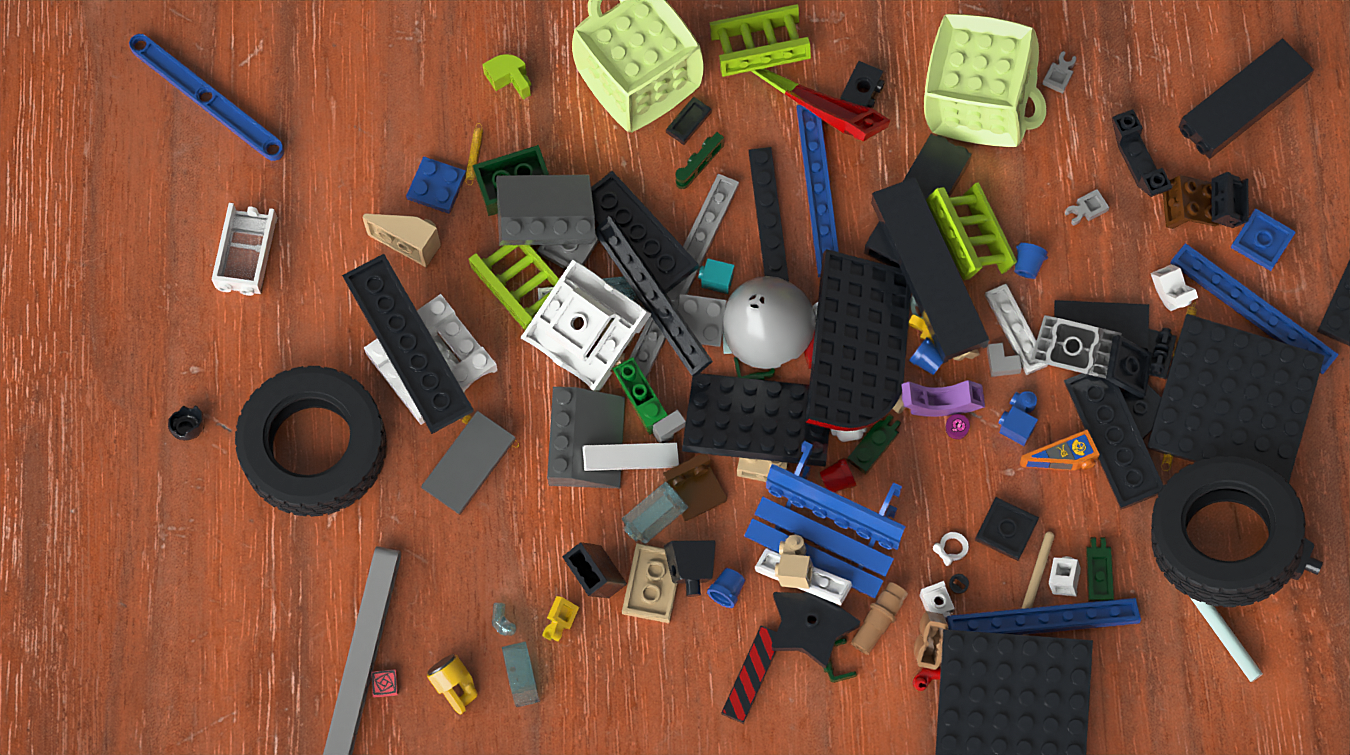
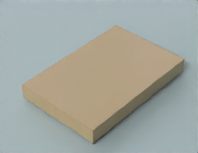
(650, 586)

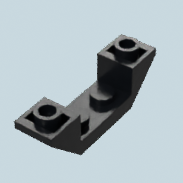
(1147, 177)

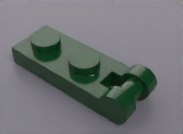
(699, 161)

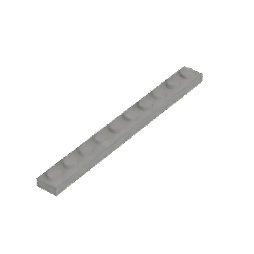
(697, 246)

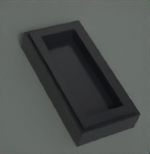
(688, 120)

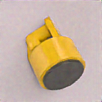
(449, 673)

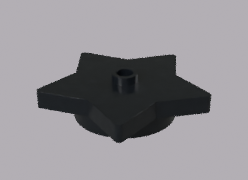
(812, 639)

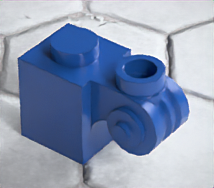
(1017, 423)

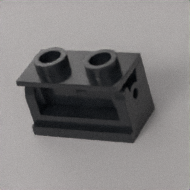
(1230, 200)

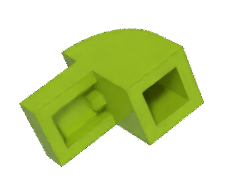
(506, 70)

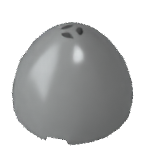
(773, 331)

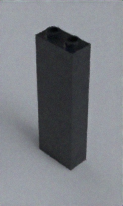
(1245, 98)
(935, 167)

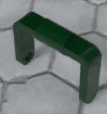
(759, 375)
(829, 669)

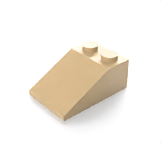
(405, 234)

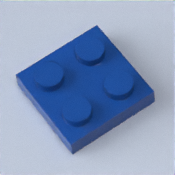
(436, 185)
(1263, 239)

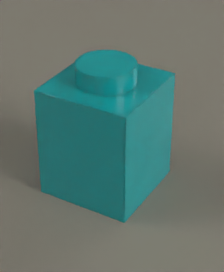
(716, 276)

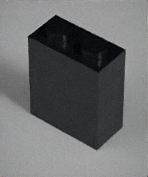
(594, 570)

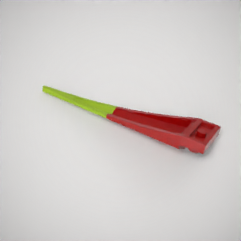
(843, 115)

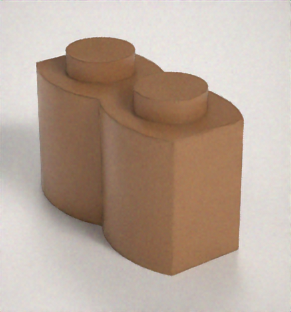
(929, 643)

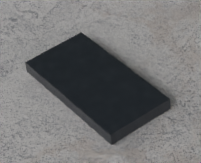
(1125, 318)

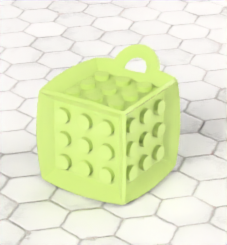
(637, 59)
(982, 80)

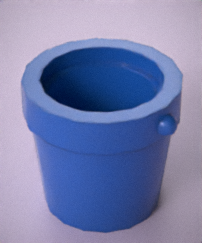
(1029, 260)
(927, 357)
(726, 588)

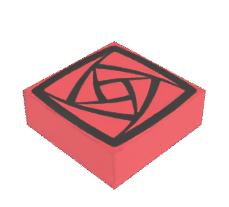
(384, 683)

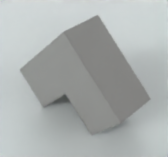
(1001, 364)
(665, 428)

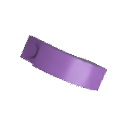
(943, 400)

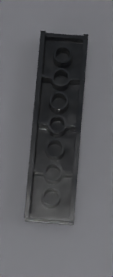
(929, 269)

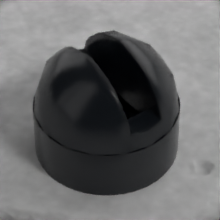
(963, 579)

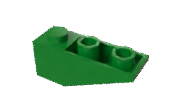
(640, 394)

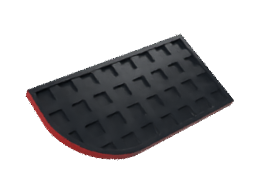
(857, 342)

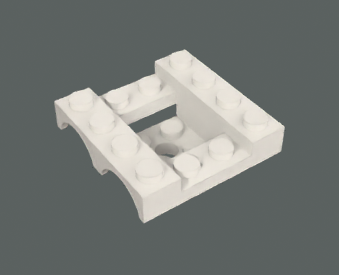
(596, 301)
(440, 319)

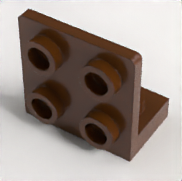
(1188, 201)
(696, 486)

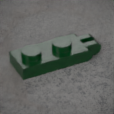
(874, 444)
(1099, 571)

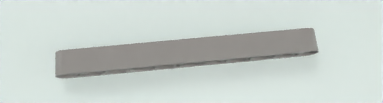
(363, 652)

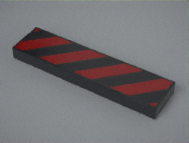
(750, 676)

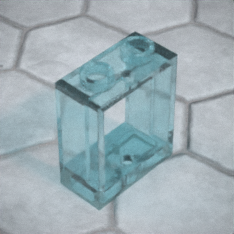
(654, 513)
(520, 674)

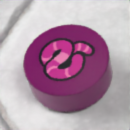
(957, 426)

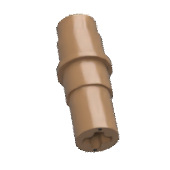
(879, 618)

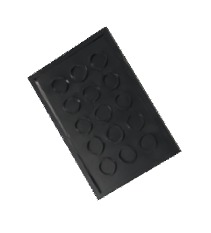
(751, 420)

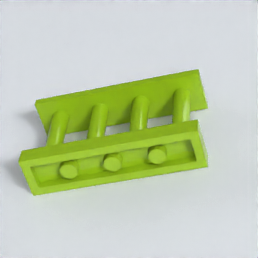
(764, 56)
(956, 239)
(497, 283)

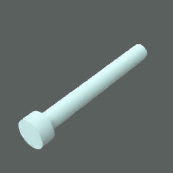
(1229, 640)

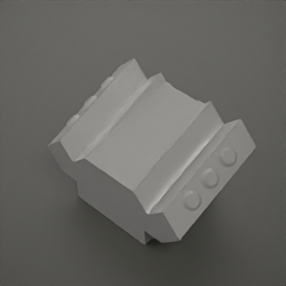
(1073, 346)

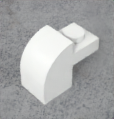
(1172, 287)

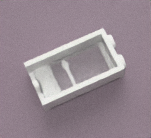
(243, 250)

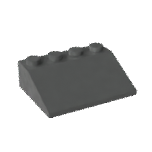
(545, 210)
(578, 420)

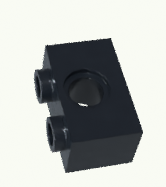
(863, 77)

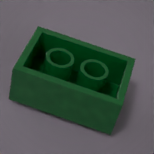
(515, 164)

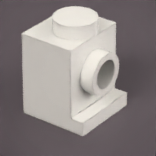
(1064, 576)
(935, 592)

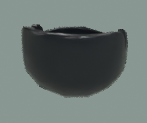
(186, 423)

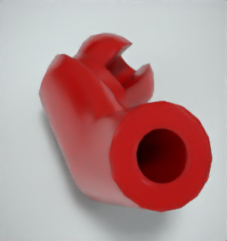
(924, 678)

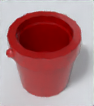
(838, 476)

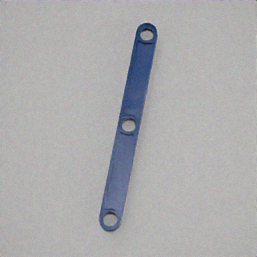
(218, 106)

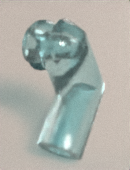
(500, 623)

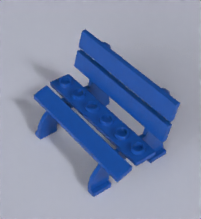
(843, 512)

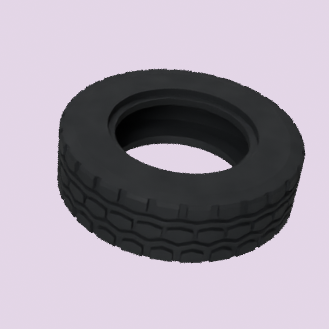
(297, 391)
(1228, 481)

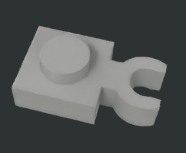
(1059, 75)
(1090, 206)

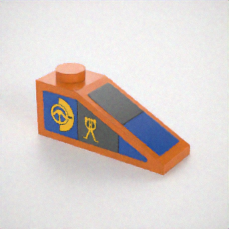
(1066, 454)

